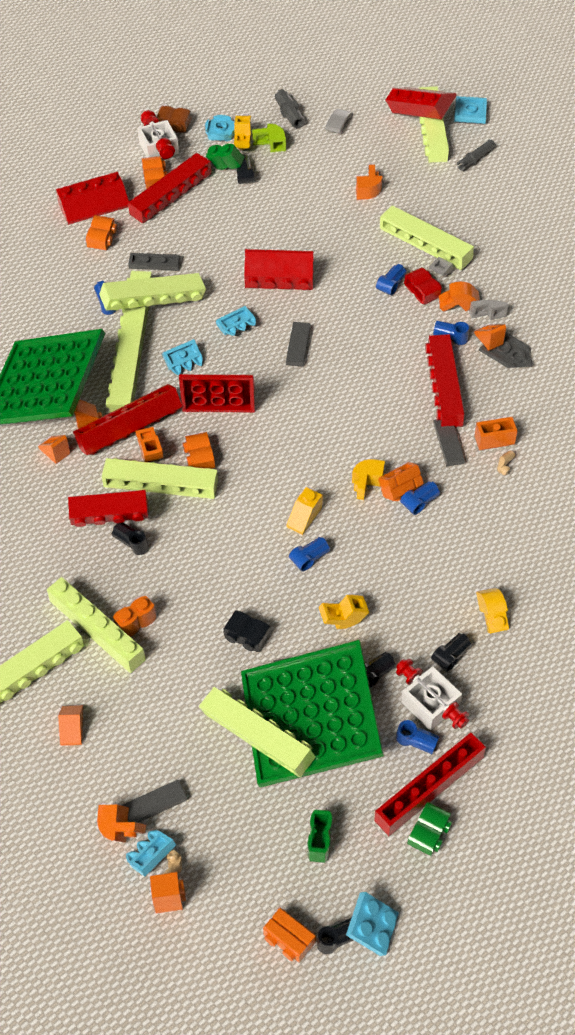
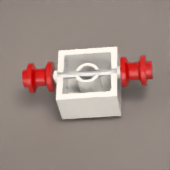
(157, 137)
(431, 696)

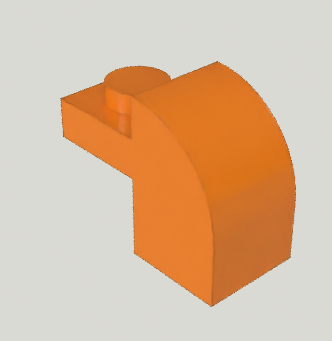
(368, 186)
(459, 294)
(149, 444)
(114, 823)

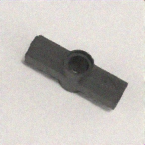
(289, 108)

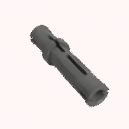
(472, 157)

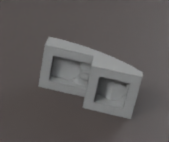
(337, 120)
(442, 266)
(492, 308)

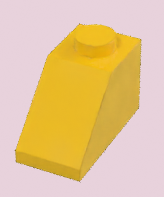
(305, 510)

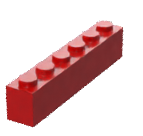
(169, 188)
(445, 380)
(127, 419)
(429, 784)

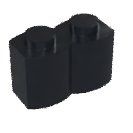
(246, 631)

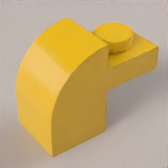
(242, 129)
(366, 474)
(494, 607)
(346, 613)

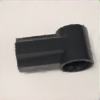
(245, 173)
(131, 538)
(448, 655)
(378, 667)
(337, 934)

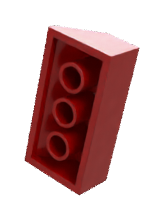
(420, 102)
(92, 197)
(279, 269)
(108, 508)

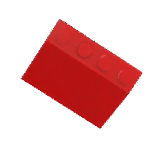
(217, 393)

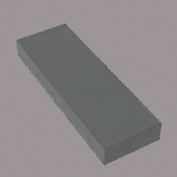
(154, 261)
(298, 344)
(449, 444)
(155, 802)

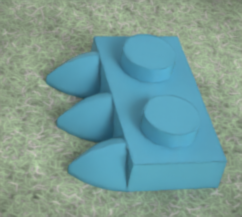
(236, 321)
(182, 356)
(150, 852)

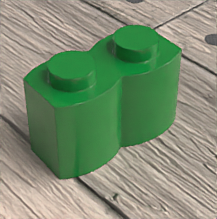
(225, 156)
(429, 829)
(319, 836)

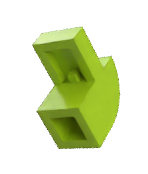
(272, 135)

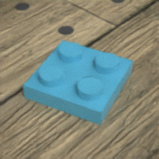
(470, 109)
(372, 924)

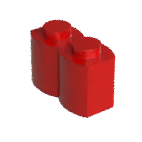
(423, 285)

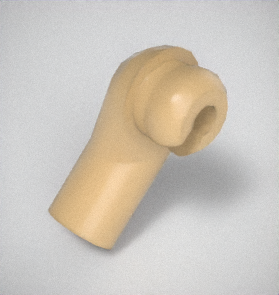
(503, 461)
(174, 862)

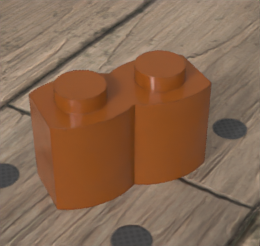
(178, 118)

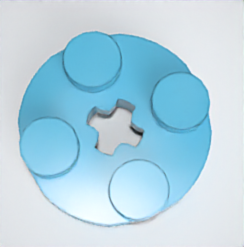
(213, 129)

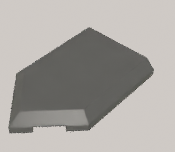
(510, 354)

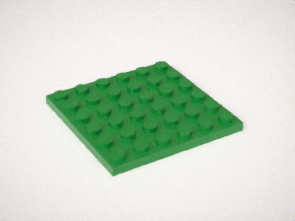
(47, 376)
(319, 700)

